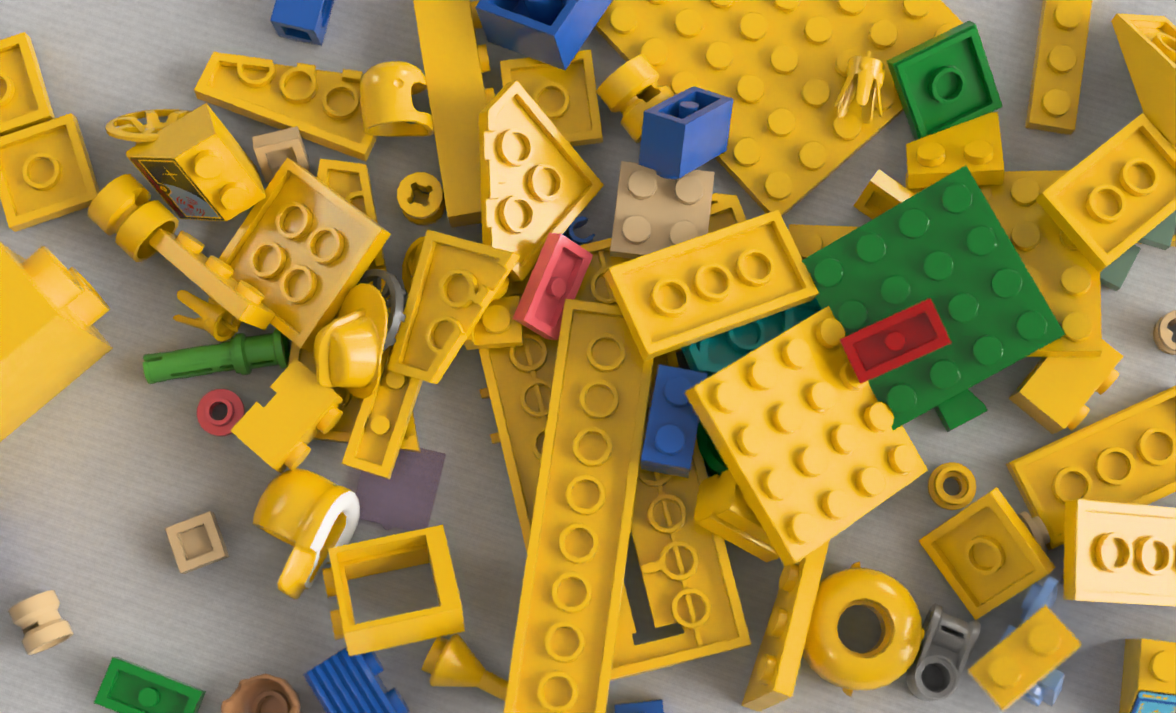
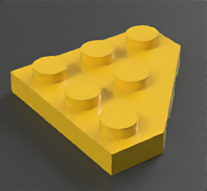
(528, 178)

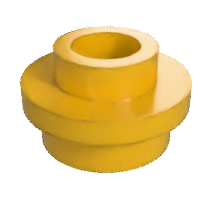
(966, 484)

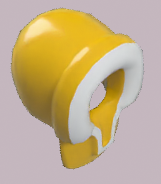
(309, 516)

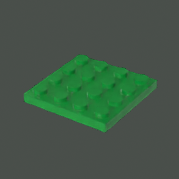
(957, 254)

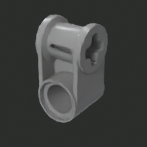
(943, 651)

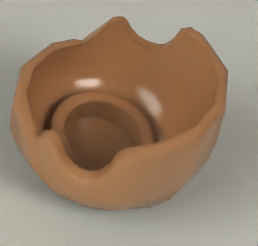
(263, 695)

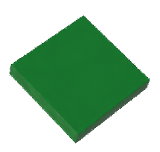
(945, 81)

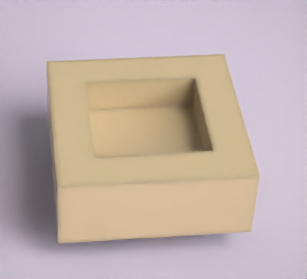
(274, 148)
(197, 542)

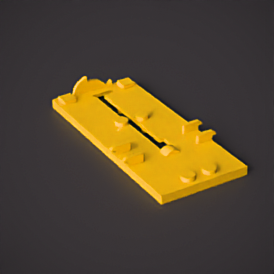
(680, 561)

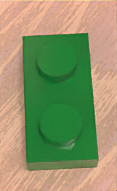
(141, 690)

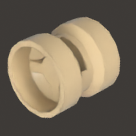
(40, 622)

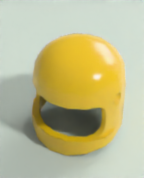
(388, 101)

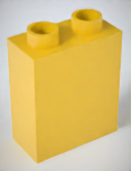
(43, 332)

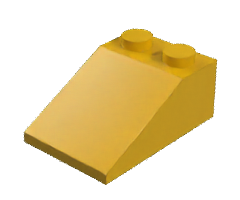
(1150, 56)

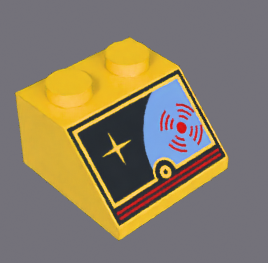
(199, 168)

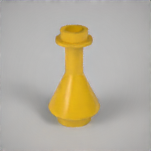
(455, 665)

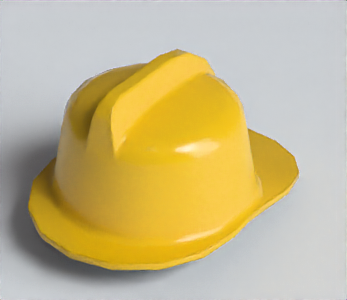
(352, 346)

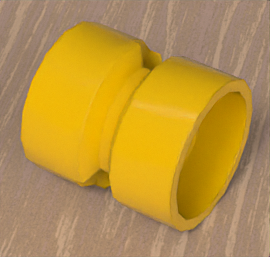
(633, 91)
(126, 210)

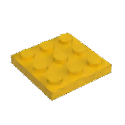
(303, 251)

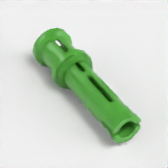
(238, 354)

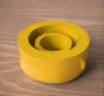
(898, 639)

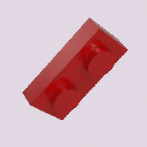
(895, 340)

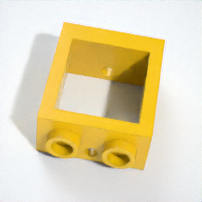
(387, 555)

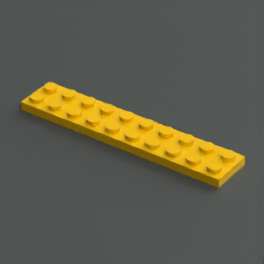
(581, 516)

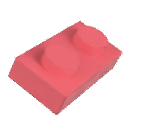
(553, 280)

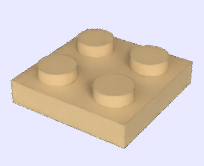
(658, 210)

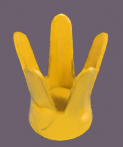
(865, 77)
(214, 318)

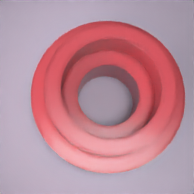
(205, 408)

